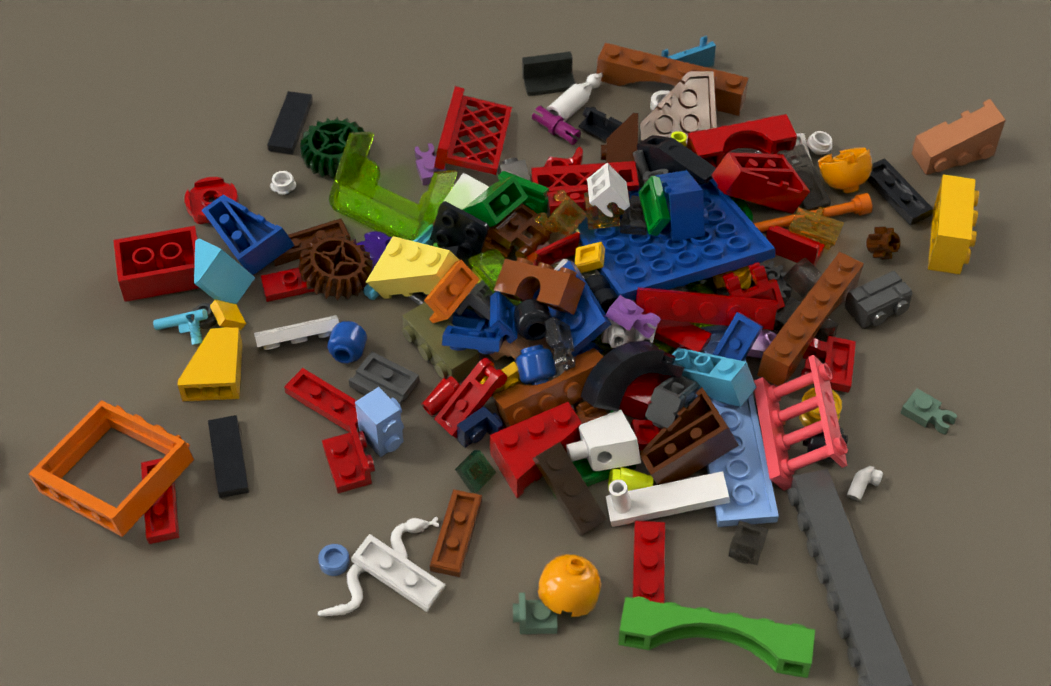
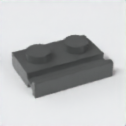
(390, 377)

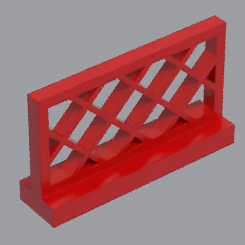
(455, 128)

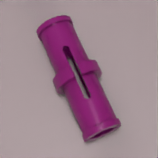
(556, 125)

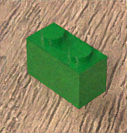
(497, 201)

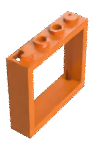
(50, 471)

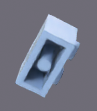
(380, 421)

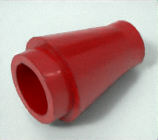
(440, 395)

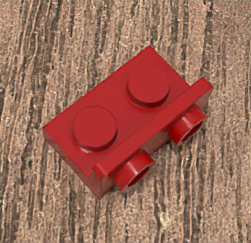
(348, 461)

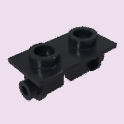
(598, 124)

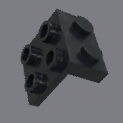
(459, 229)

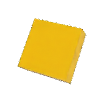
(590, 257)
(227, 314)

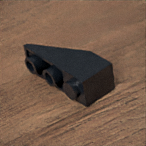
(675, 157)

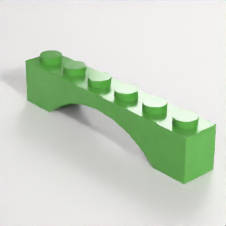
(781, 646)

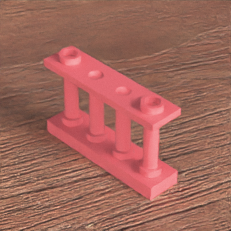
(772, 421)

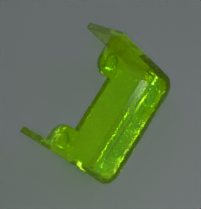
(361, 199)

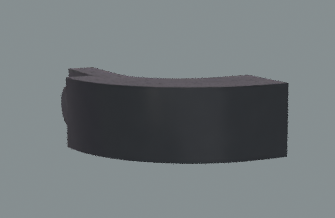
(621, 367)

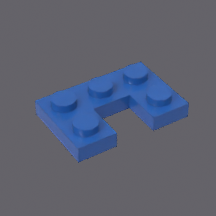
(472, 333)

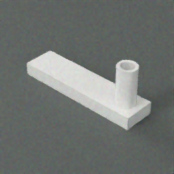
(665, 499)

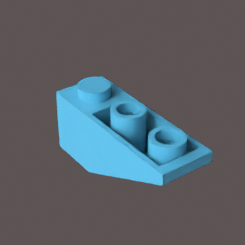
(720, 377)

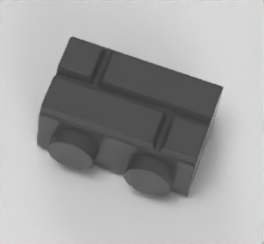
(878, 300)
(669, 399)

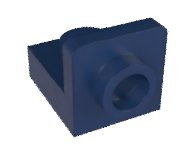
(477, 425)

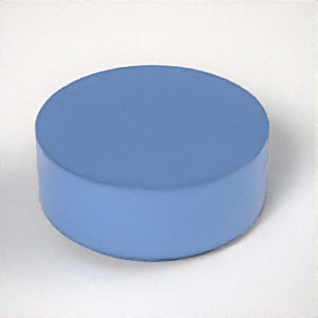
(334, 559)

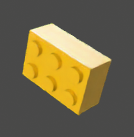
(952, 224)

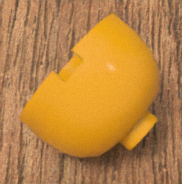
(847, 169)
(570, 585)

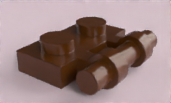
(513, 229)

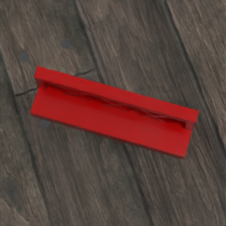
(576, 176)

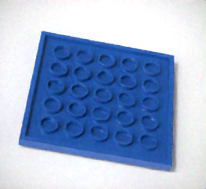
(660, 263)

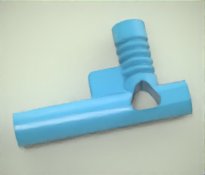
(184, 323)

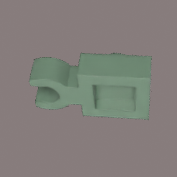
(926, 409)

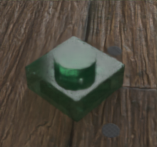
(475, 471)

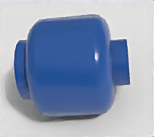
(347, 342)
(536, 365)

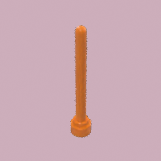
(859, 205)

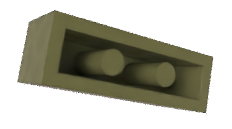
(428, 339)

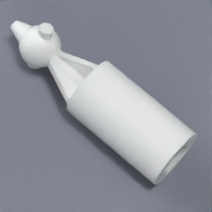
(574, 97)

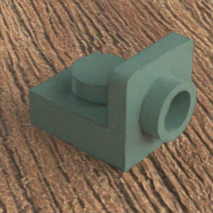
(534, 616)

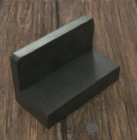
(547, 73)

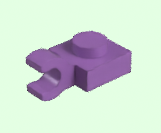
(629, 315)

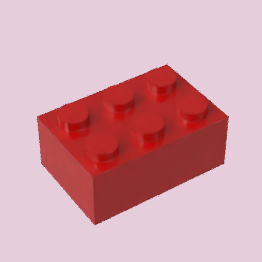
(156, 263)

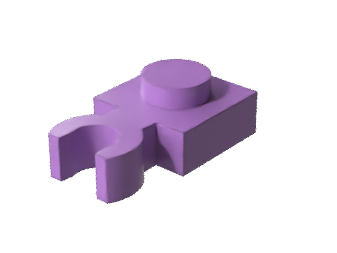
(425, 164)

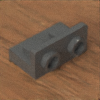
(479, 300)

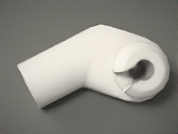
(862, 479)

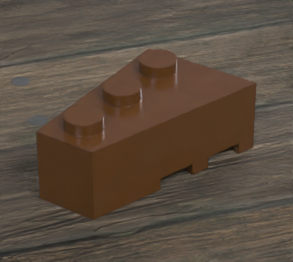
(689, 442)

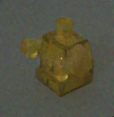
(564, 218)

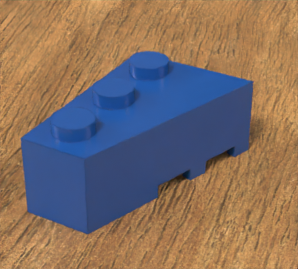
(684, 205)
(247, 235)

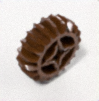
(319, 263)

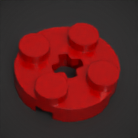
(200, 194)

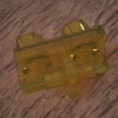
(816, 226)

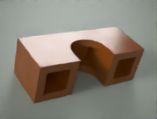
(558, 289)

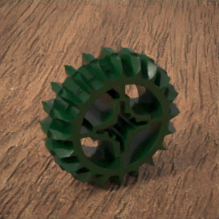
(331, 138)

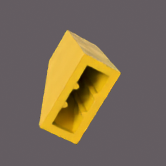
(214, 368)

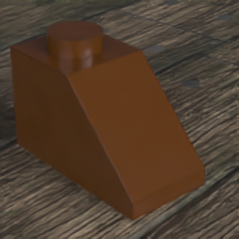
(622, 142)

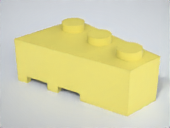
(409, 268)

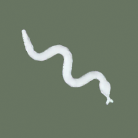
(412, 526)

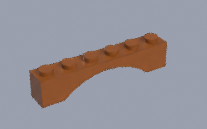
(627, 66)
(794, 338)

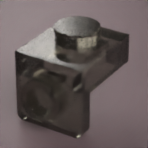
(748, 543)

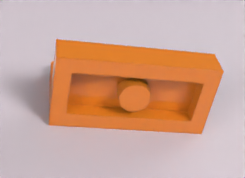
(451, 291)

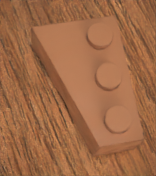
(960, 142)

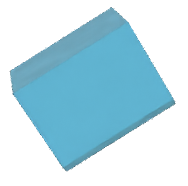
(219, 273)

